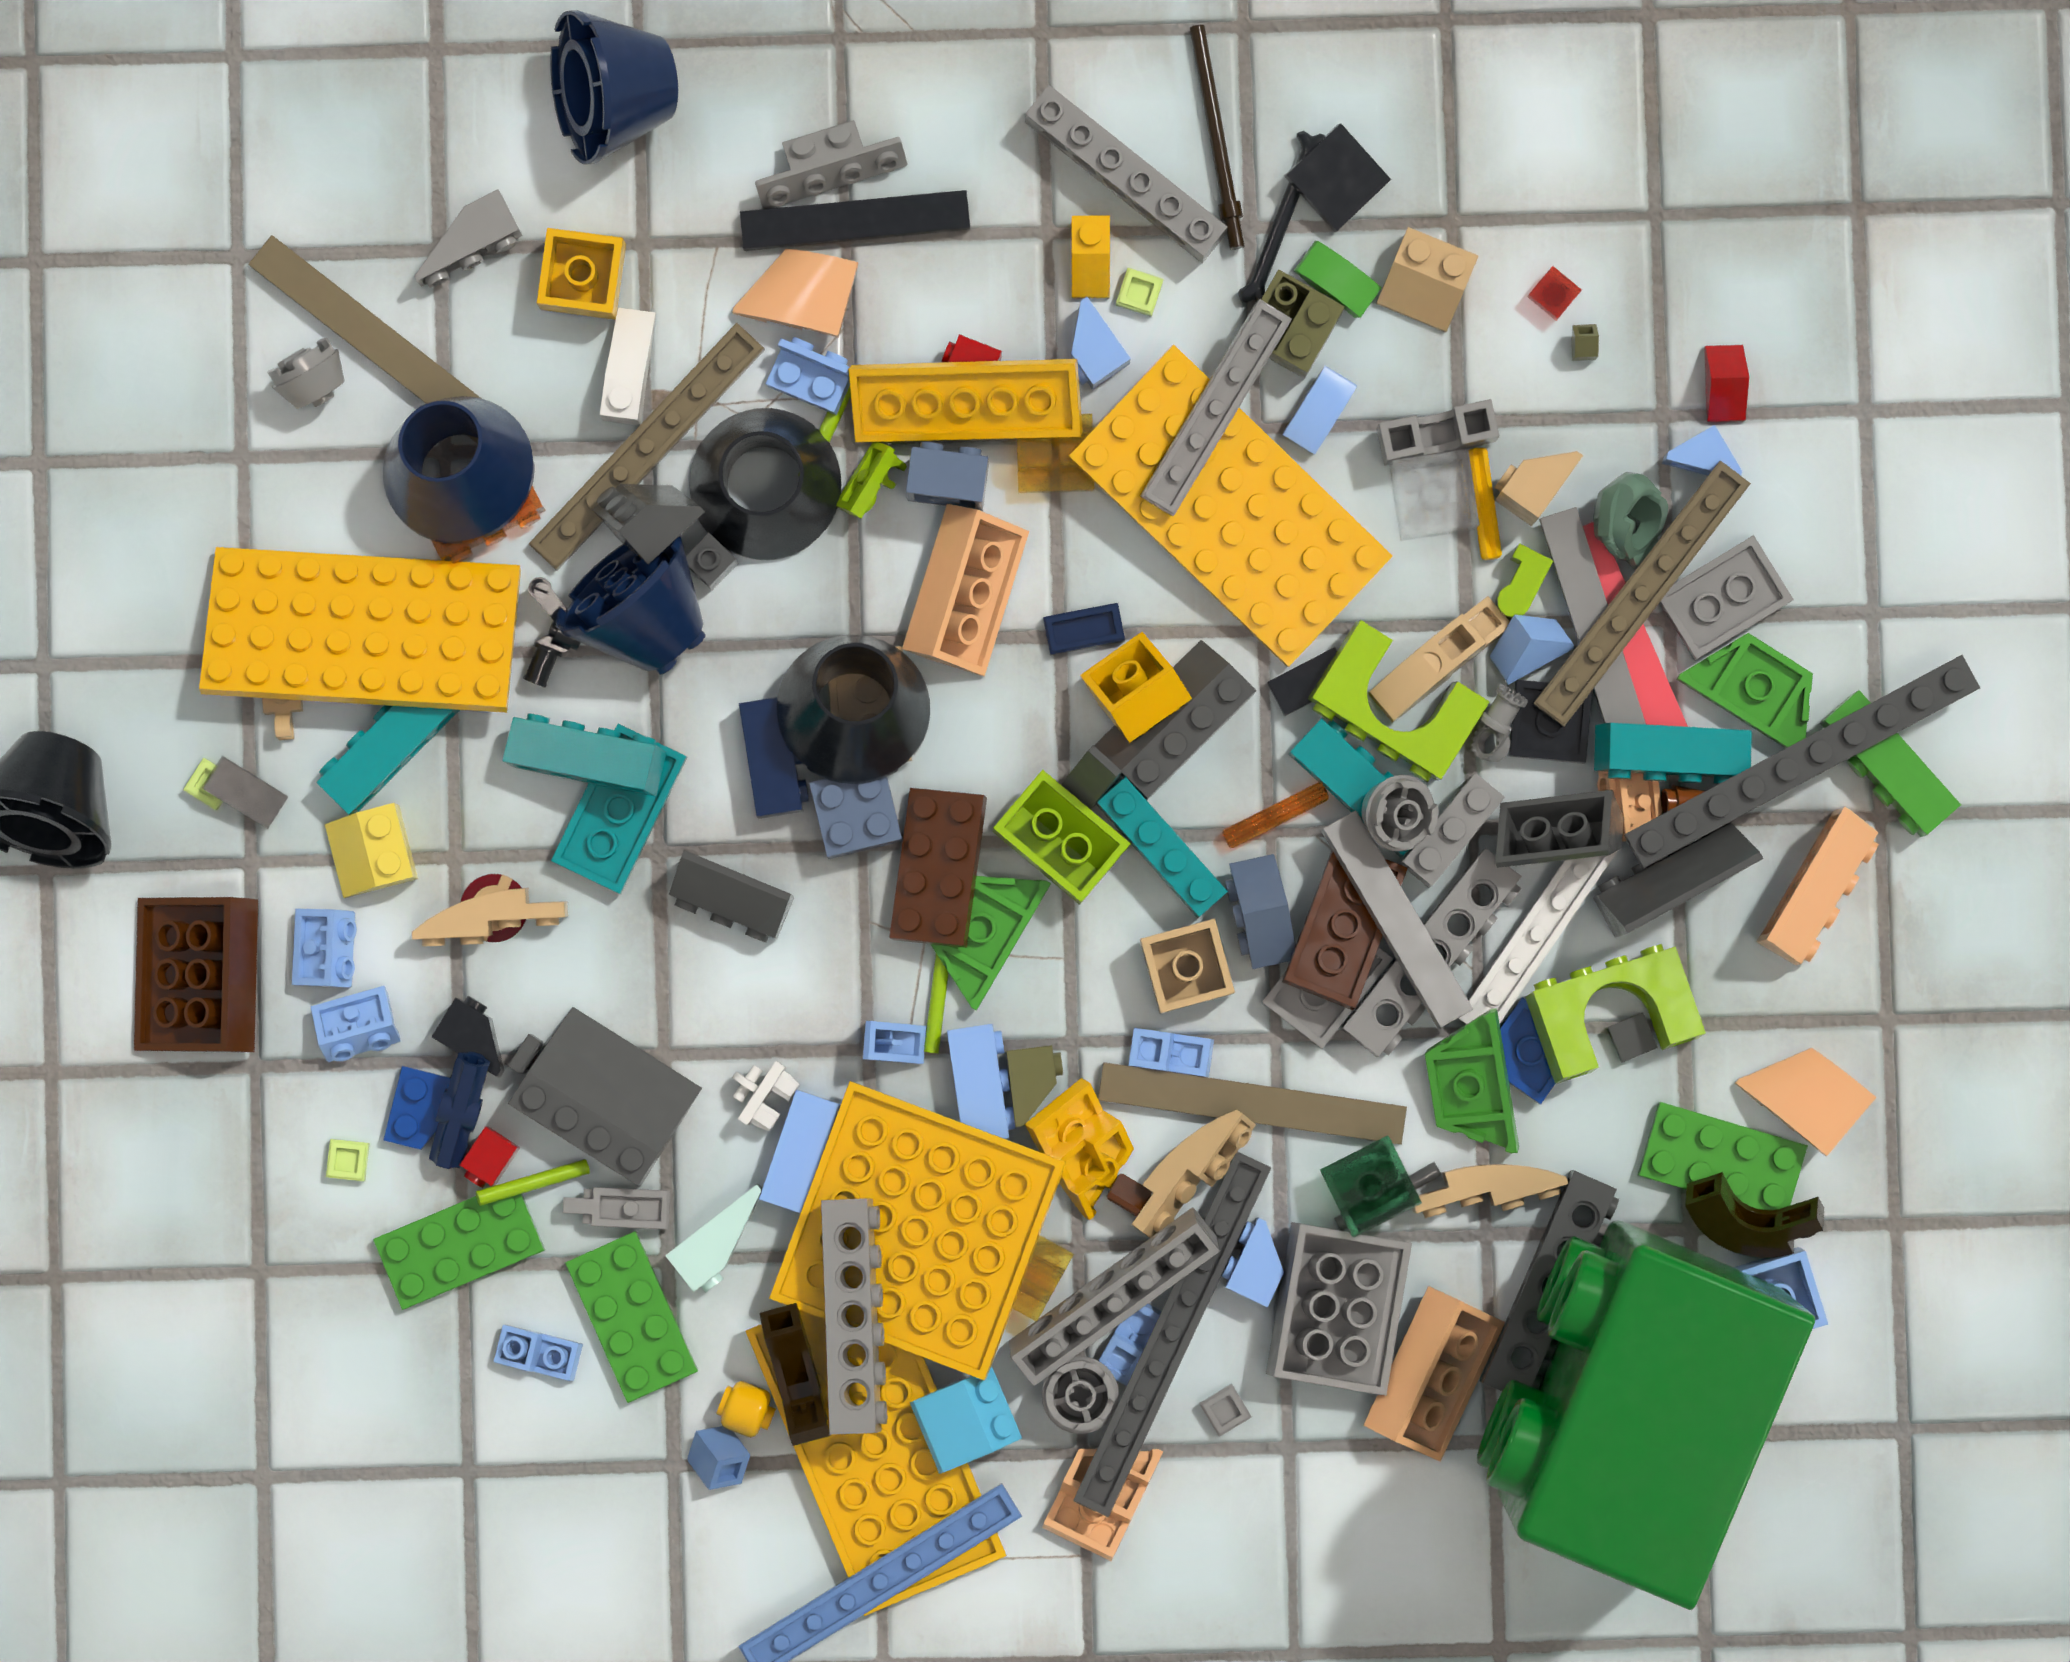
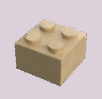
(1187, 966)

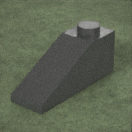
(1092, 777)

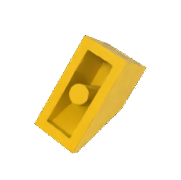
(1090, 256)

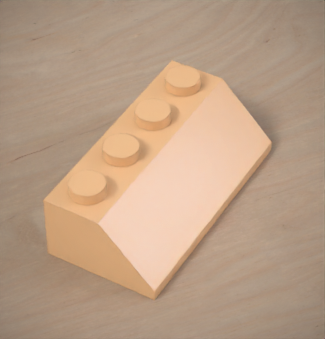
(965, 589)
(1818, 887)
(1434, 1373)

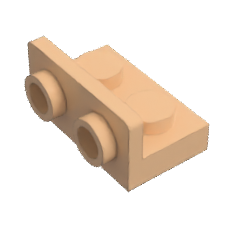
(1636, 798)

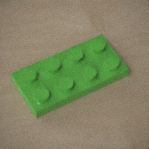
(1694, 1146)
(457, 1247)
(631, 1316)

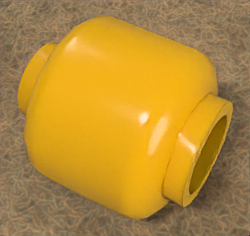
(745, 1409)

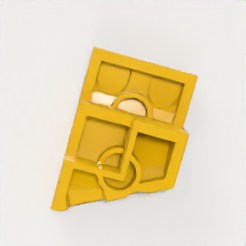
(1084, 1137)

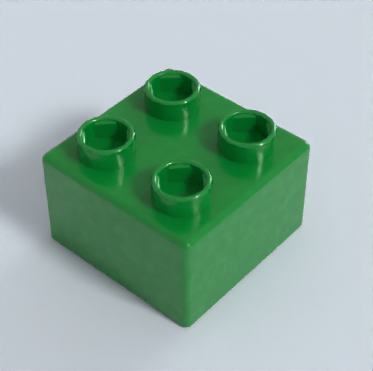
(1644, 1409)

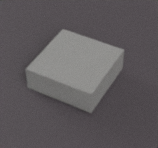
(1225, 1410)

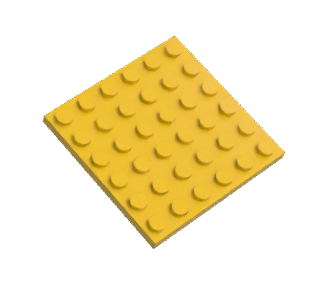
(951, 1232)

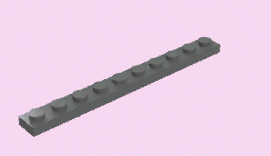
(1801, 761)
(1170, 1340)

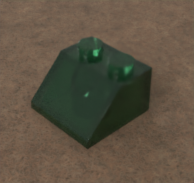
(1371, 1186)

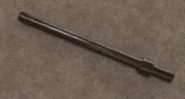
(1229, 209)

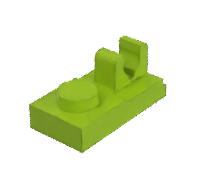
(865, 482)

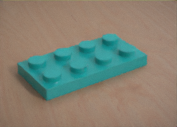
(614, 825)

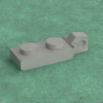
(622, 1207)

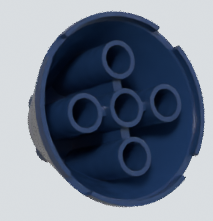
(636, 608)

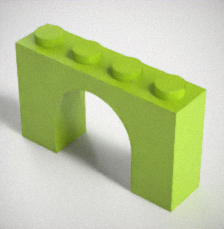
(1344, 695)
(1653, 978)

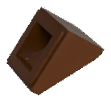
(1128, 1194)

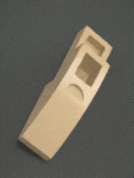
(1439, 659)
(474, 917)
(1199, 1157)
(1503, 1182)

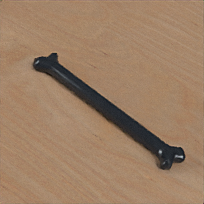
(1256, 287)

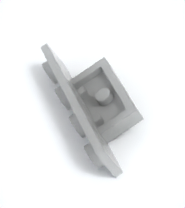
(828, 162)

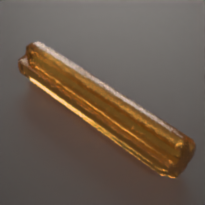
(1275, 815)

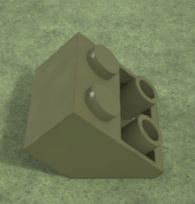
(1311, 322)

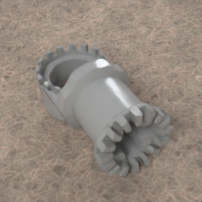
(1497, 722)

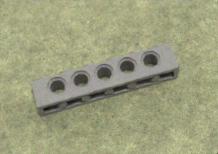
(1125, 174)
(1483, 871)
(1113, 1296)
(845, 1415)

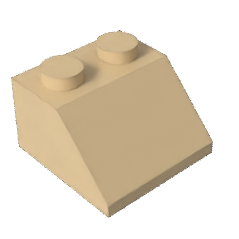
(1427, 279)
(1534, 484)

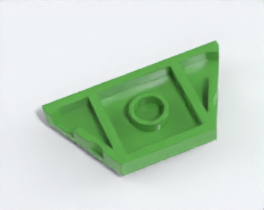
(1756, 688)
(997, 921)
(1472, 1083)

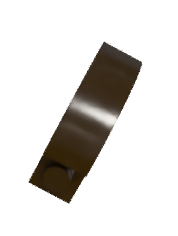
(1746, 1228)
(795, 1374)

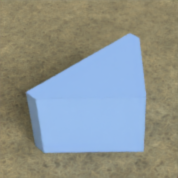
(1702, 453)
(1528, 646)
(894, 1042)

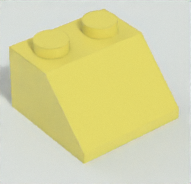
(371, 850)

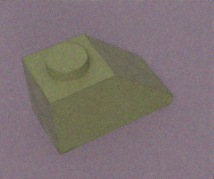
(1032, 1078)

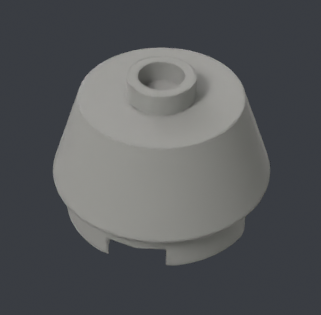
(309, 375)
(1399, 812)
(1080, 1395)

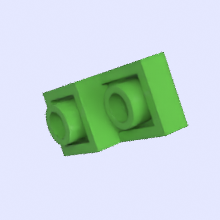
(1337, 278)

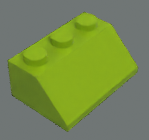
(1061, 837)

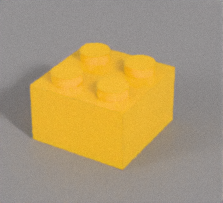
(581, 273)
(1136, 687)

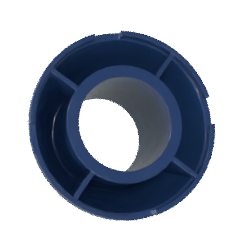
(609, 83)
(479, 496)

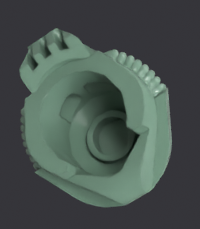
(1615, 516)

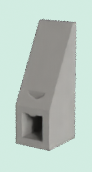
(474, 232)

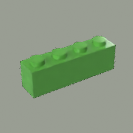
(1899, 776)

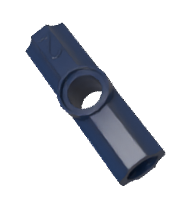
(459, 1110)

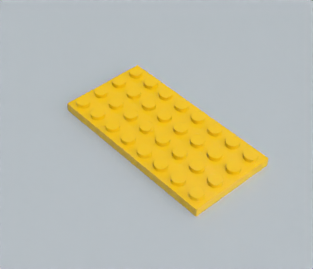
(1252, 520)
(360, 629)
(884, 1483)

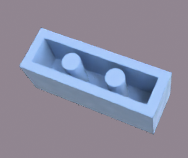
(979, 1079)
(799, 1150)

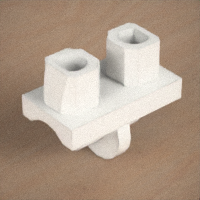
(775, 1080)

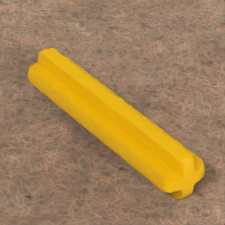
(1488, 526)

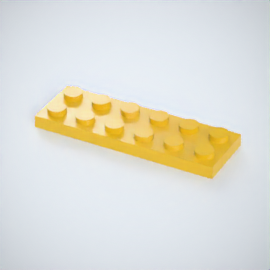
(966, 400)

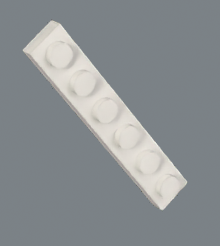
(1536, 935)

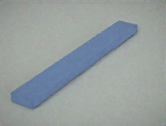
(883, 1578)

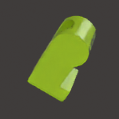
(1525, 583)

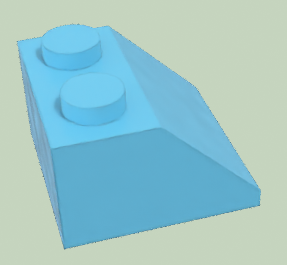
(965, 1421)

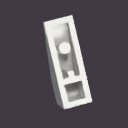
(628, 367)

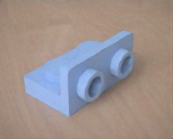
(810, 375)
(323, 947)
(355, 1024)

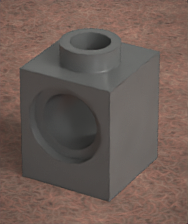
(710, 561)

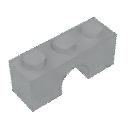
(1439, 433)
(1453, 830)

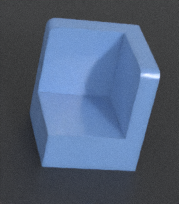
(718, 1457)

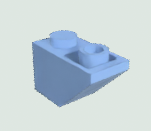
(1257, 1267)

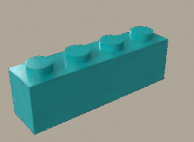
(1671, 751)
(380, 753)
(584, 755)
(1338, 766)
(1161, 847)

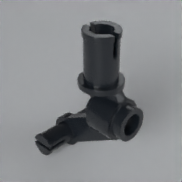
(552, 644)

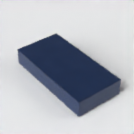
(1084, 628)

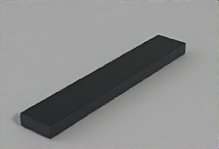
(855, 220)

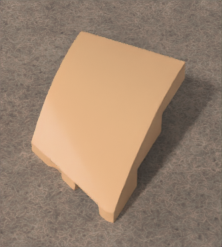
(802, 292)
(1810, 1097)
(1088, 1527)

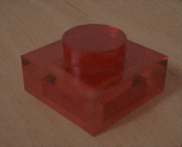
(1554, 293)

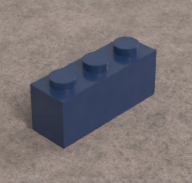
(770, 762)

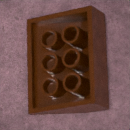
(196, 974)

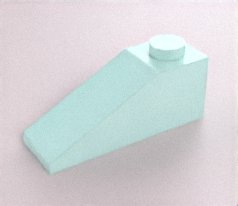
(711, 1247)

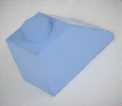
(1096, 347)

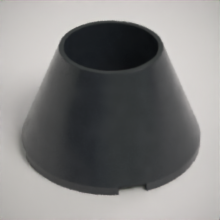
(777, 531)
(853, 749)
(54, 801)

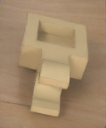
(283, 715)

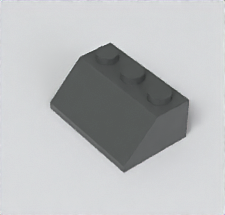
(646, 516)
(1558, 828)
(730, 897)

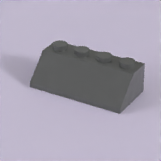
(1160, 752)

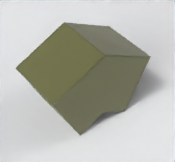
(1584, 342)

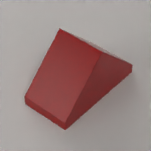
(1726, 383)

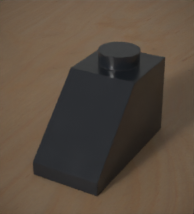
(470, 1030)

